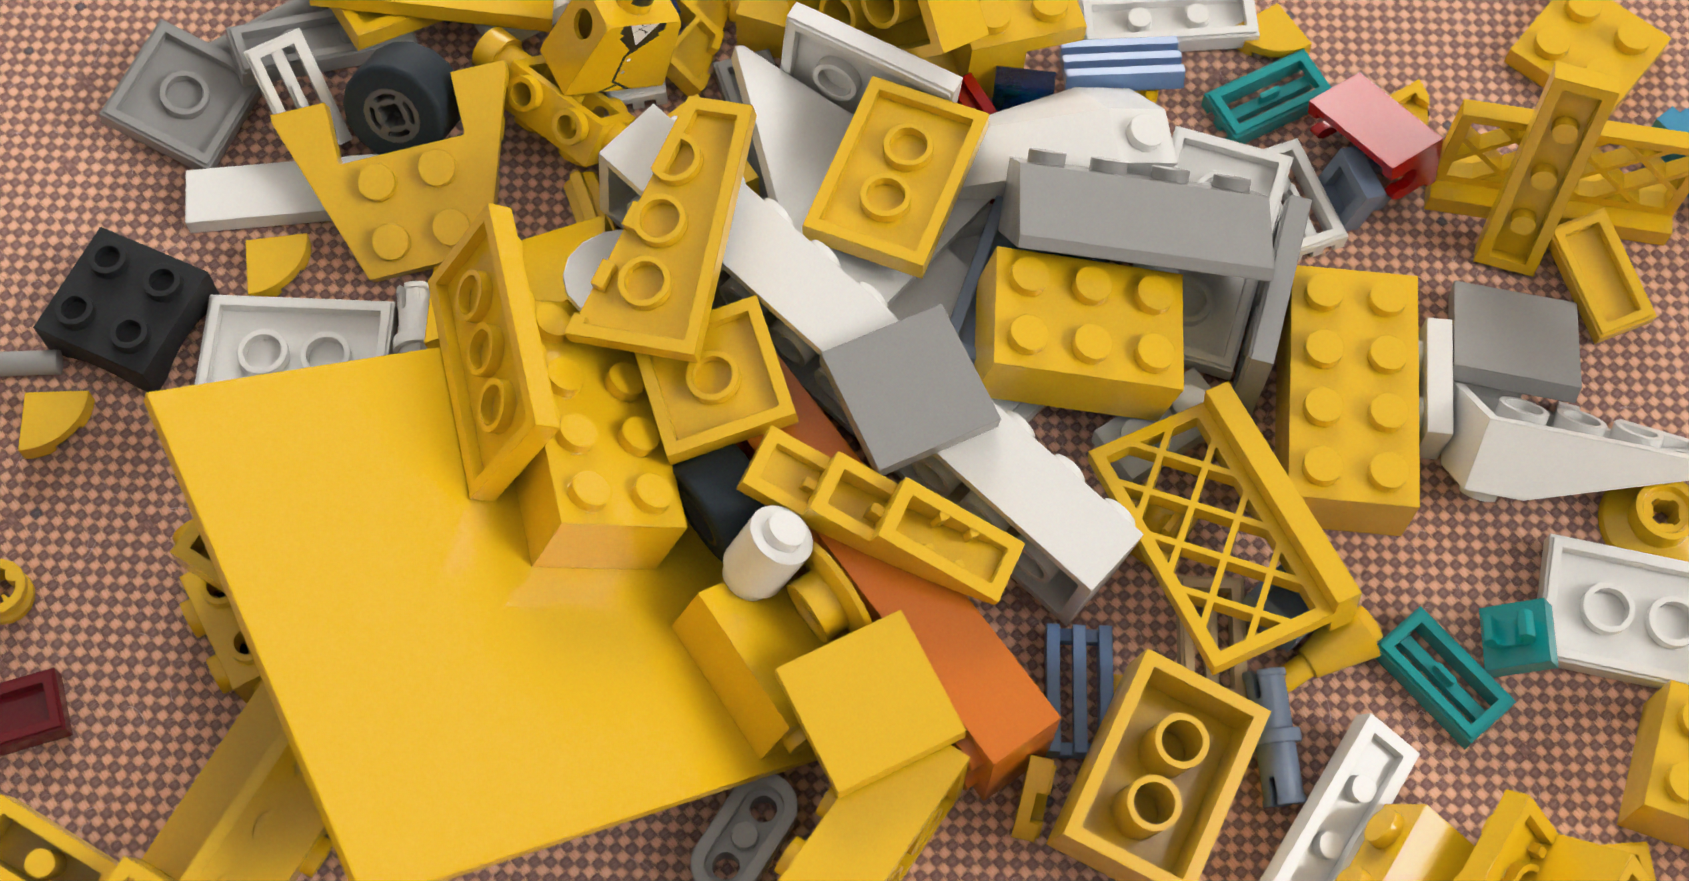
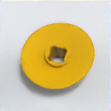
(1628, 520)
(827, 597)

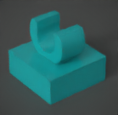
(1518, 638)

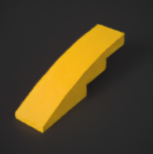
(881, 518)

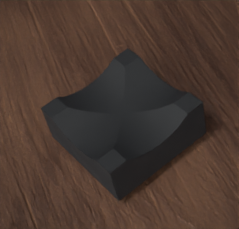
(126, 309)

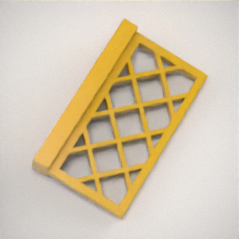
(1636, 201)
(1277, 516)

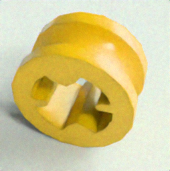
(23, 596)

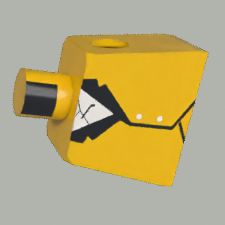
(612, 45)

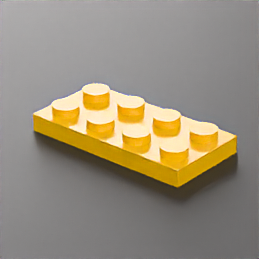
(493, 354)

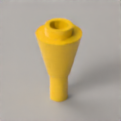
(1334, 650)

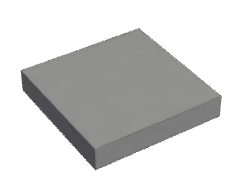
(181, 98)
(1515, 341)
(909, 390)

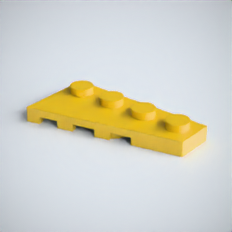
(669, 257)

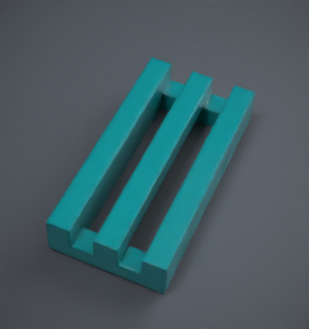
(1228, 120)
(1427, 694)

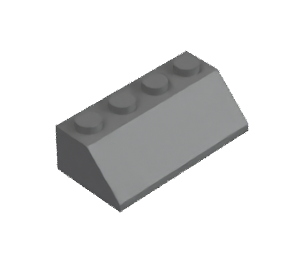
(1136, 216)

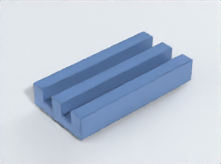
(1123, 63)
(1079, 638)

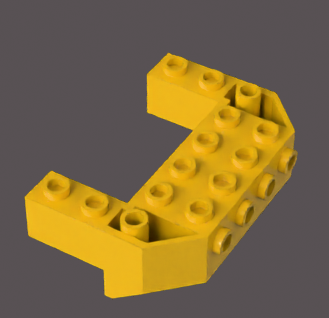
(237, 822)

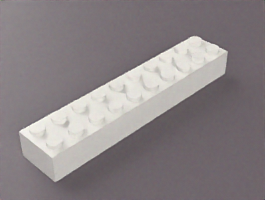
(814, 305)

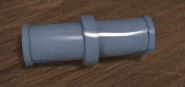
(1277, 744)

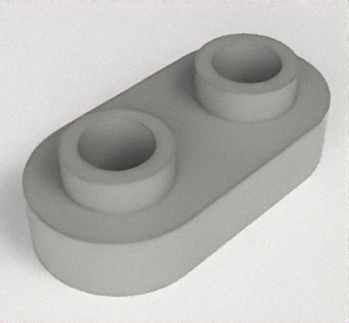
(742, 838)

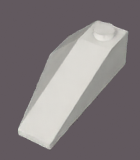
(1078, 123)
(1533, 453)

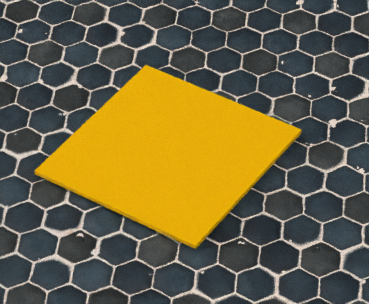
(412, 648)

